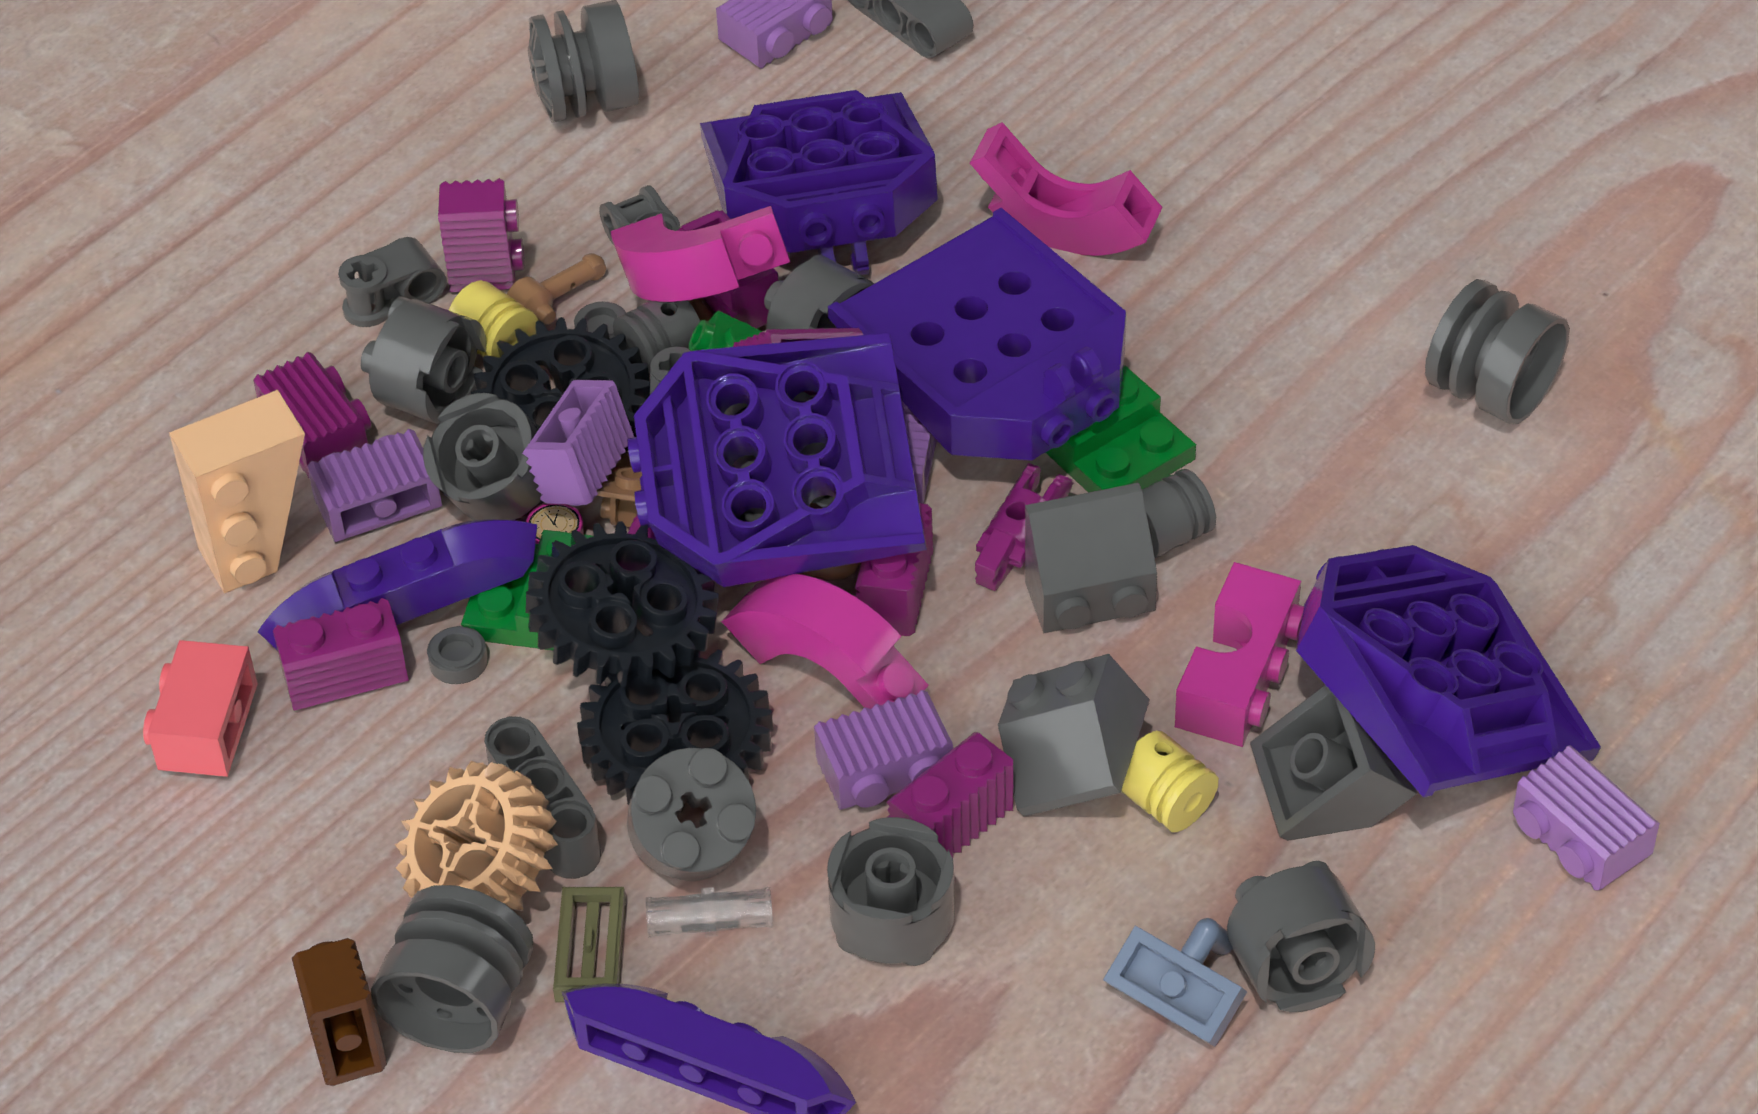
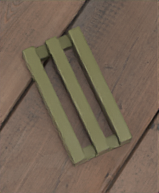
(593, 897)

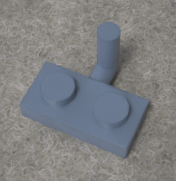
(1177, 981)

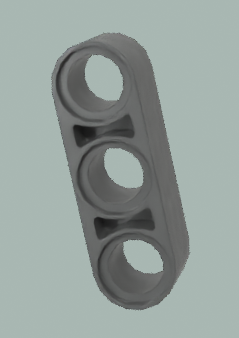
(921, 24)
(524, 749)

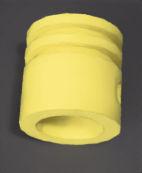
(495, 312)
(1169, 781)

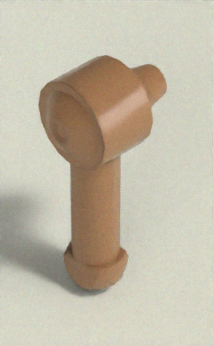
(540, 296)

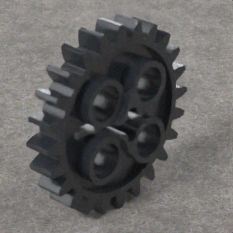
(568, 357)
(620, 605)
(696, 708)

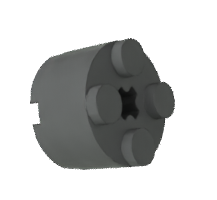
(808, 291)
(423, 358)
(480, 459)
(704, 781)
(891, 892)
(1299, 936)

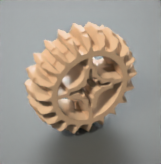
(479, 833)

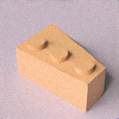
(240, 485)

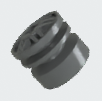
(583, 61)
(1497, 351)
(452, 969)

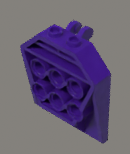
(828, 168)
(997, 342)
(697, 497)
(1436, 668)

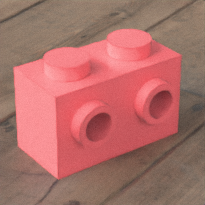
(201, 708)

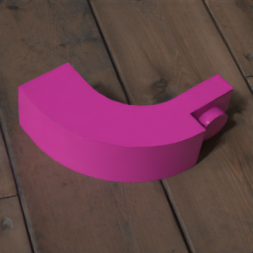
(1060, 212)
(697, 262)
(829, 628)

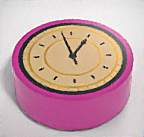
(556, 518)

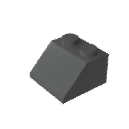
(1089, 558)
(1071, 733)
(1326, 771)

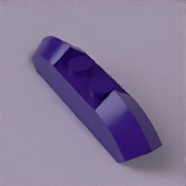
(418, 573)
(703, 1052)

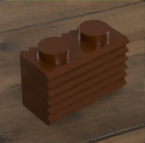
(339, 1011)

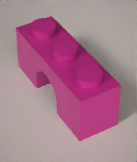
(1228, 690)

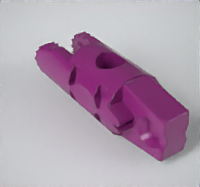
(1004, 539)

